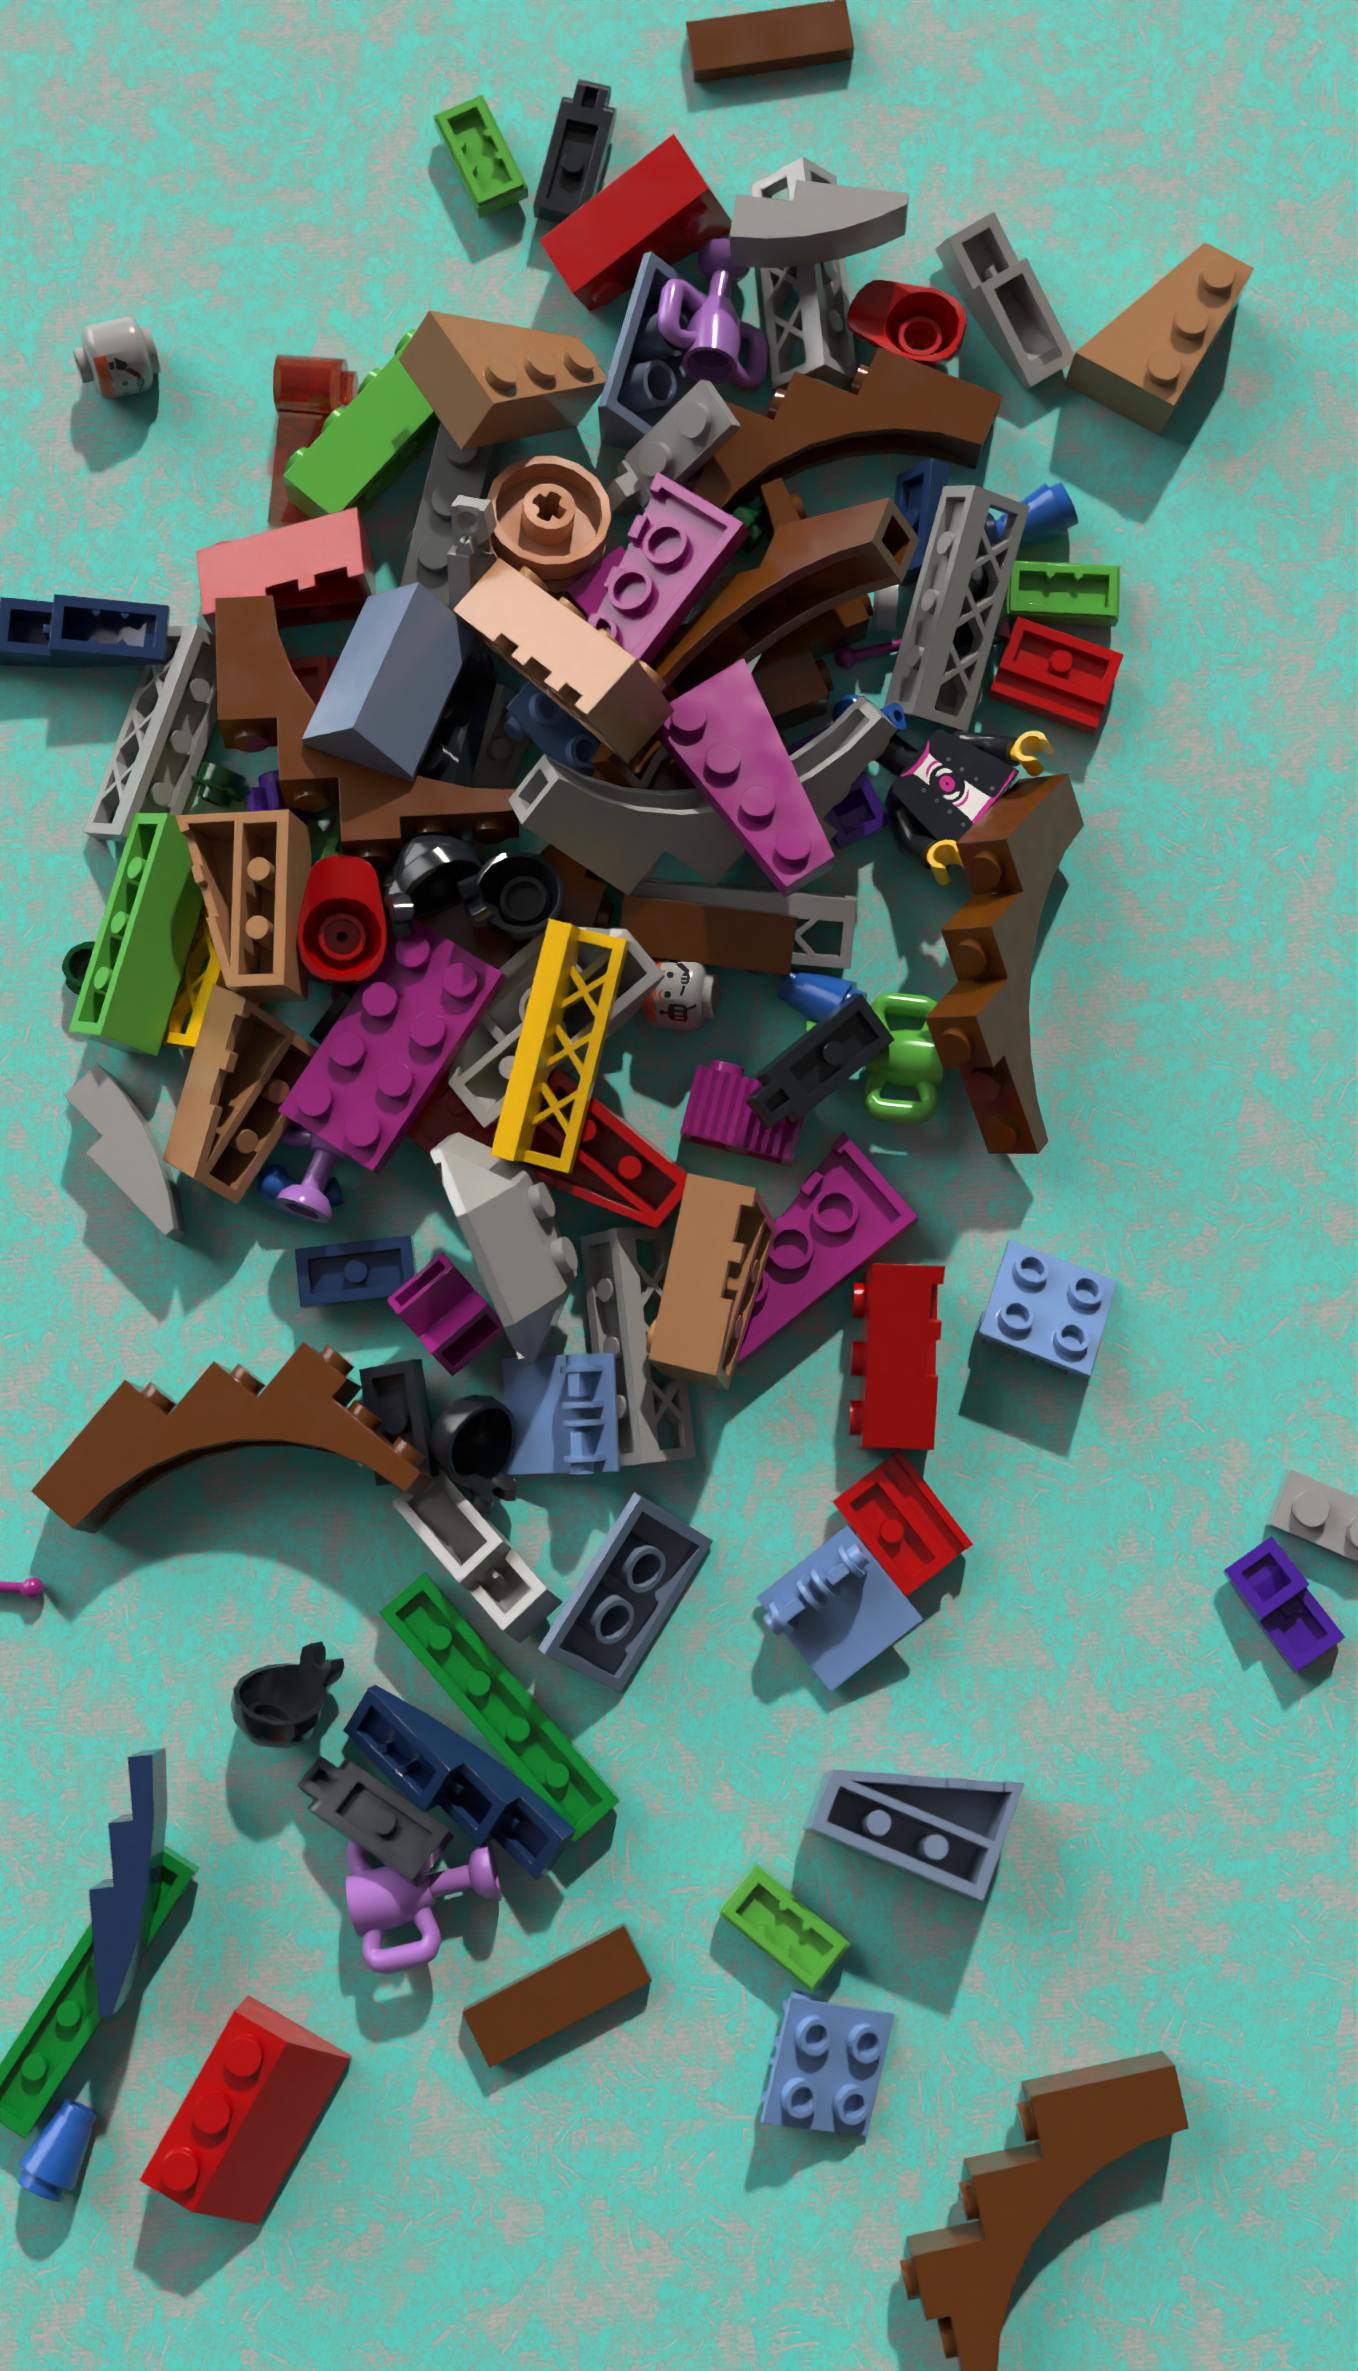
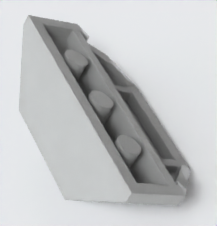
(486, 1060)
(512, 1239)

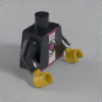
(950, 788)

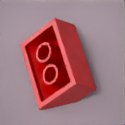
(245, 2115)

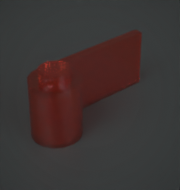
(304, 397)

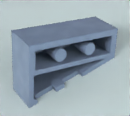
(919, 1824)

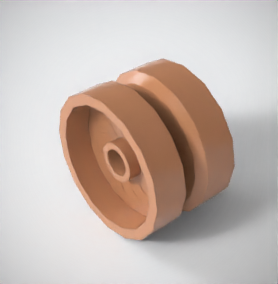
(549, 519)

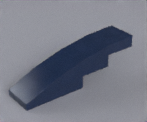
(82, 632)
(448, 1771)
(126, 1903)

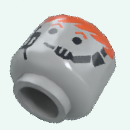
(117, 357)
(683, 997)

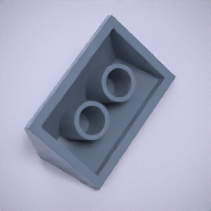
(645, 368)
(392, 682)
(625, 1593)

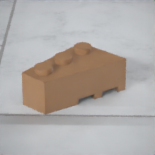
(1160, 341)
(500, 378)
(253, 889)
(233, 1094)
(711, 1281)

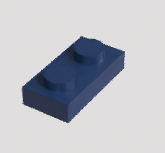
(918, 499)
(354, 1271)

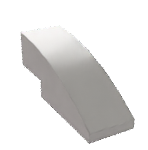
(816, 227)
(1006, 300)
(129, 1149)
(479, 1556)

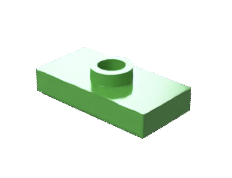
(480, 156)
(1064, 593)
(784, 1927)

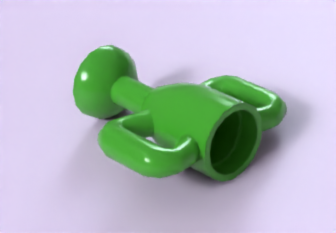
(905, 1063)

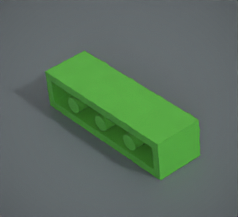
(363, 444)
(141, 940)

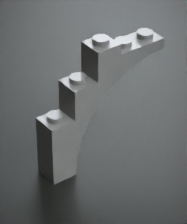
(627, 829)

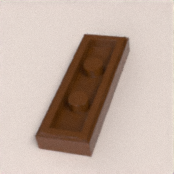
(769, 40)
(711, 933)
(557, 1994)

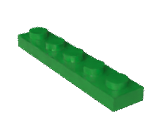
(499, 1704)
(70, 2016)

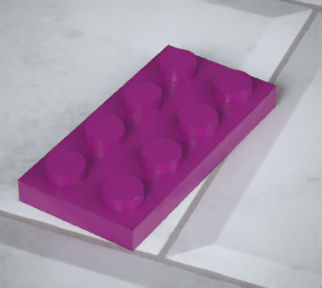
(393, 1045)

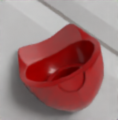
(908, 318)
(346, 898)

